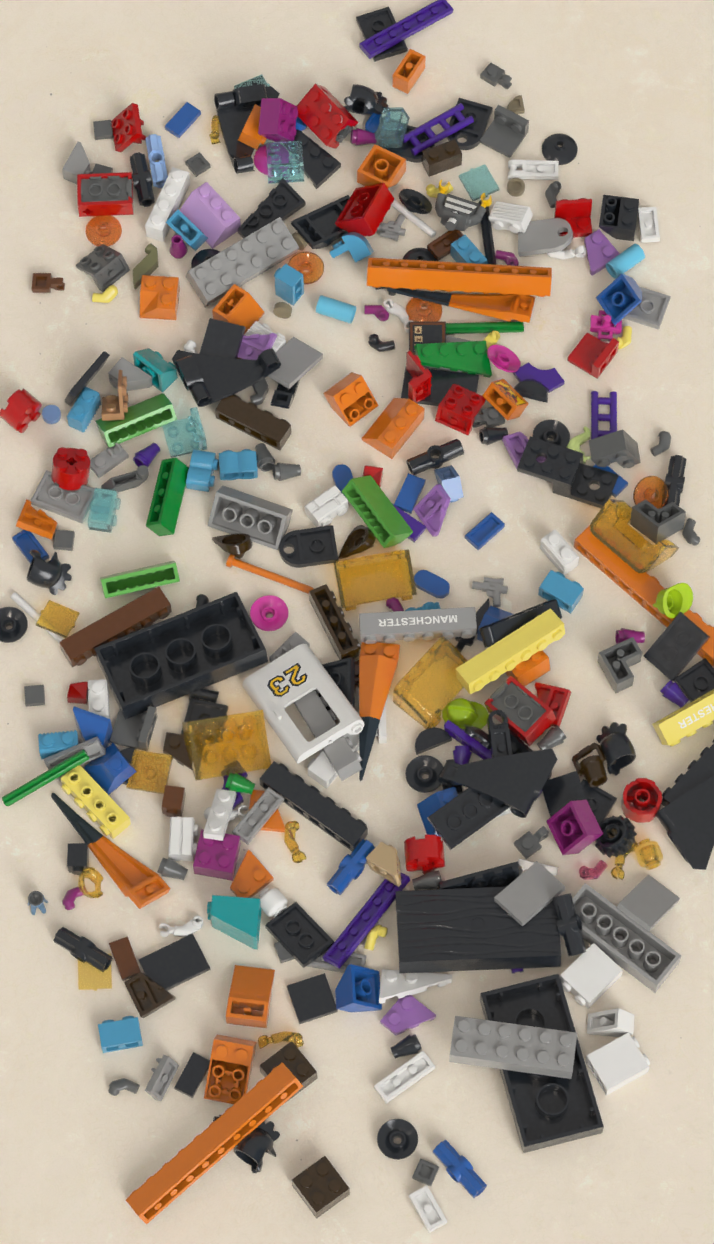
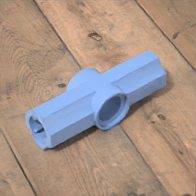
(155, 152)

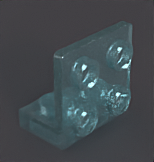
(285, 161)
(185, 435)

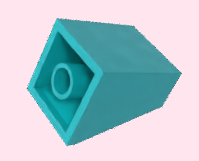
(236, 918)

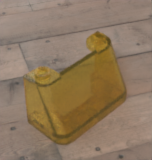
(613, 531)
(374, 578)
(430, 684)

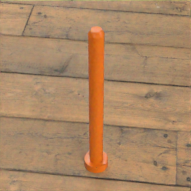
(267, 574)

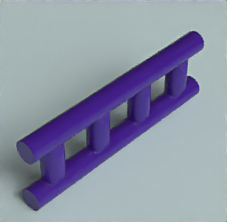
(440, 119)
(595, 417)

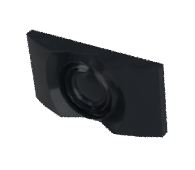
(319, 226)

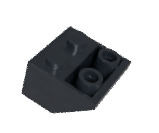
(619, 216)

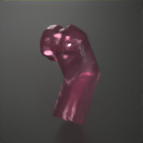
(592, 873)

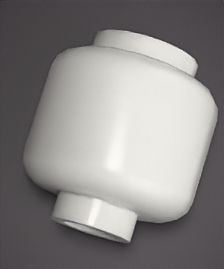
(272, 902)

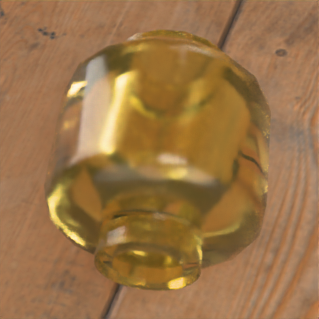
(649, 854)

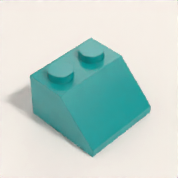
(152, 363)

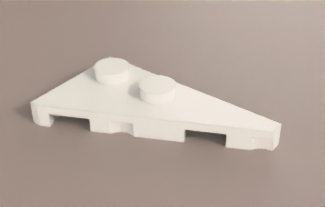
(406, 984)

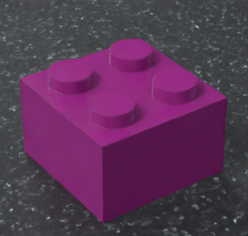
(277, 120)
(574, 827)
(217, 857)

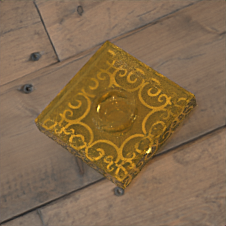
(151, 773)

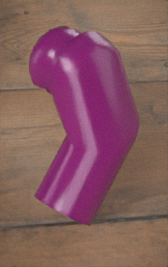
(508, 257)
(378, 310)
(394, 604)
(70, 896)

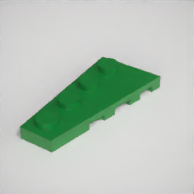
(456, 356)

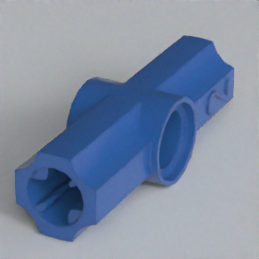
(350, 867)
(459, 1169)

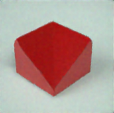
(375, 472)
(78, 693)

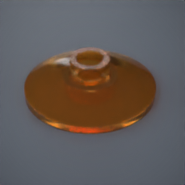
(106, 236)
(310, 262)
(417, 314)
(649, 486)

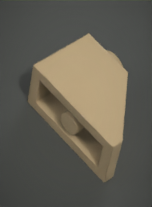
(386, 863)

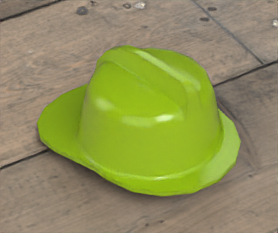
(674, 600)
(465, 712)

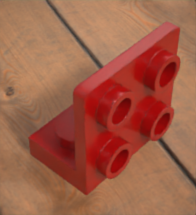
(577, 214)
(593, 354)
(420, 384)
(459, 409)

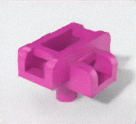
(607, 326)

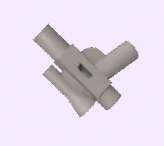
(392, 228)
(493, 589)

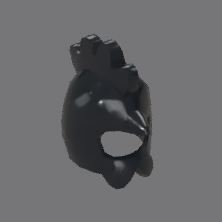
(365, 101)
(48, 574)
(616, 747)
(254, 1145)

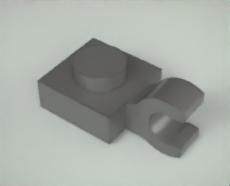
(495, 75)
(490, 417)
(529, 843)

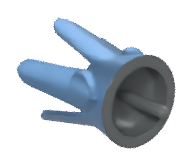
(36, 900)

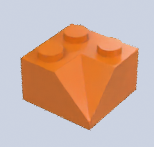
(381, 167)
(159, 297)

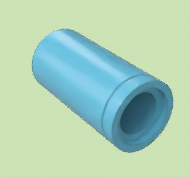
(625, 260)
(336, 309)

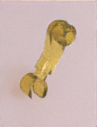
(214, 130)
(289, 839)
(619, 863)
(284, 1036)

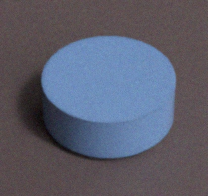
(51, 414)

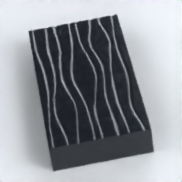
(181, 655)
(471, 932)
(543, 1106)

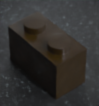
(441, 157)

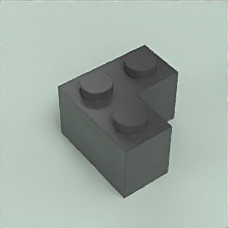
(613, 448)
(655, 522)
(616, 663)

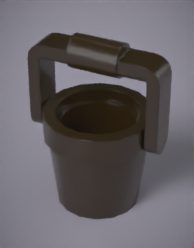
(592, 766)

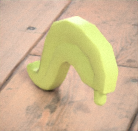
(578, 440)

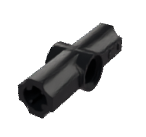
(142, 179)
(425, 461)
(675, 479)
(569, 924)
(83, 948)

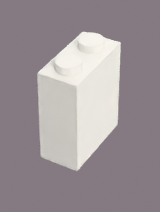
(590, 976)
(617, 1063)

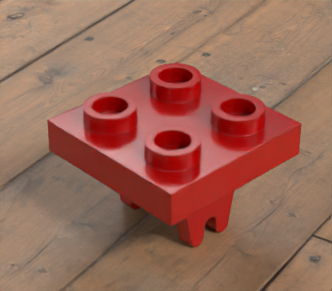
(127, 128)

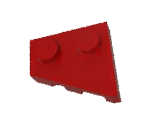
(555, 698)

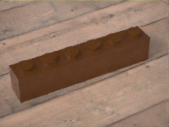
(122, 622)

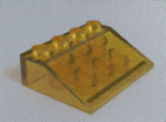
(227, 744)

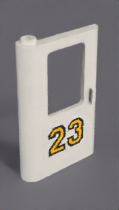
(289, 680)

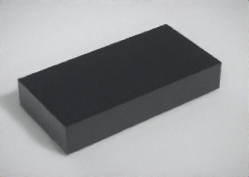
(192, 1075)

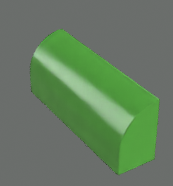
(139, 420)
(377, 511)
(139, 579)

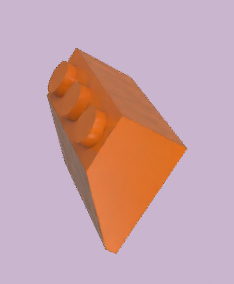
(394, 426)

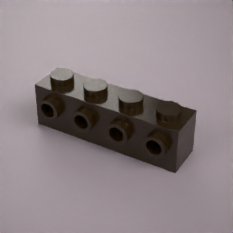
(253, 421)
(333, 622)

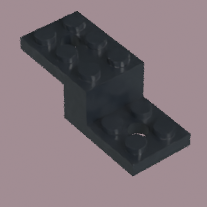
(567, 472)

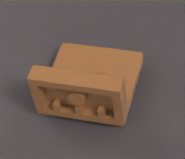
(116, 406)

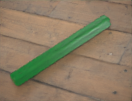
(484, 327)
(45, 778)

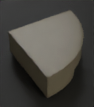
(516, 105)

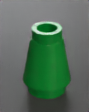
(239, 784)

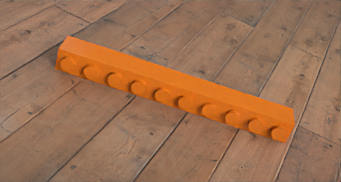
(459, 277)
(639, 586)
(214, 1143)

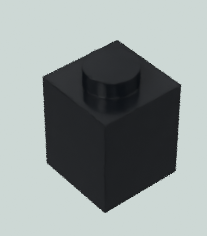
(77, 857)

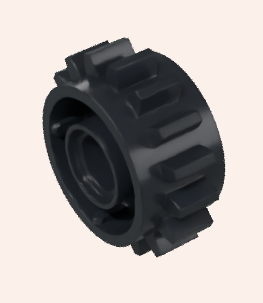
(617, 836)

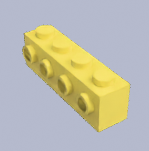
(95, 801)

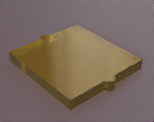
(57, 619)
(91, 978)

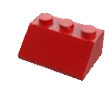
(365, 209)

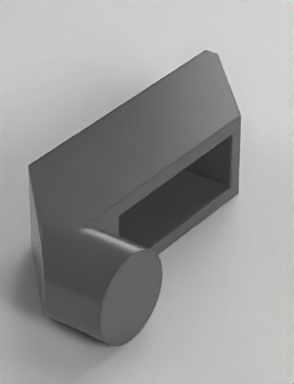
(261, 391)
(128, 480)

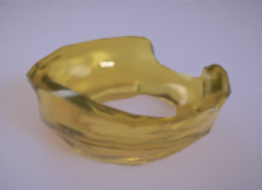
(92, 874)

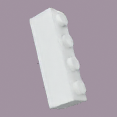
(167, 204)
(321, 768)

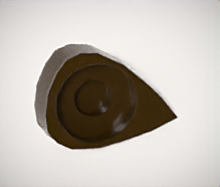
(358, 541)
(234, 543)

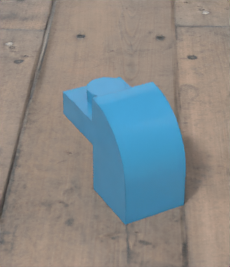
(355, 243)

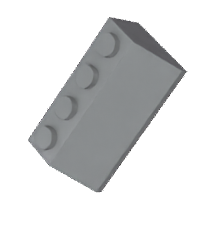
(246, 514)

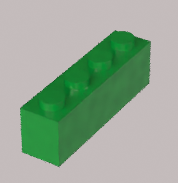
(167, 497)

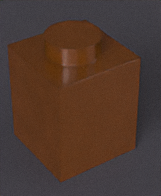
(173, 801)

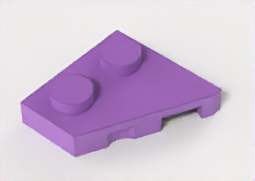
(599, 251)
(255, 344)
(515, 445)
(433, 509)
(406, 1014)

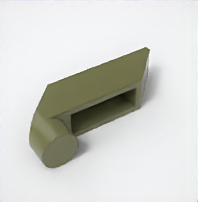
(146, 266)

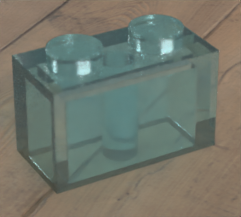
(392, 127)
(103, 510)

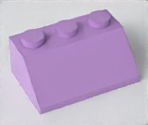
(211, 214)

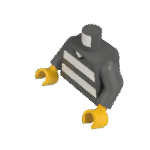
(459, 212)

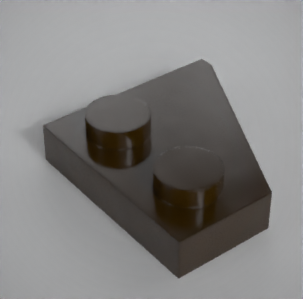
(176, 746)
(147, 994)

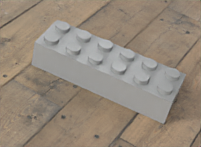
(242, 261)
(624, 939)
(513, 1047)

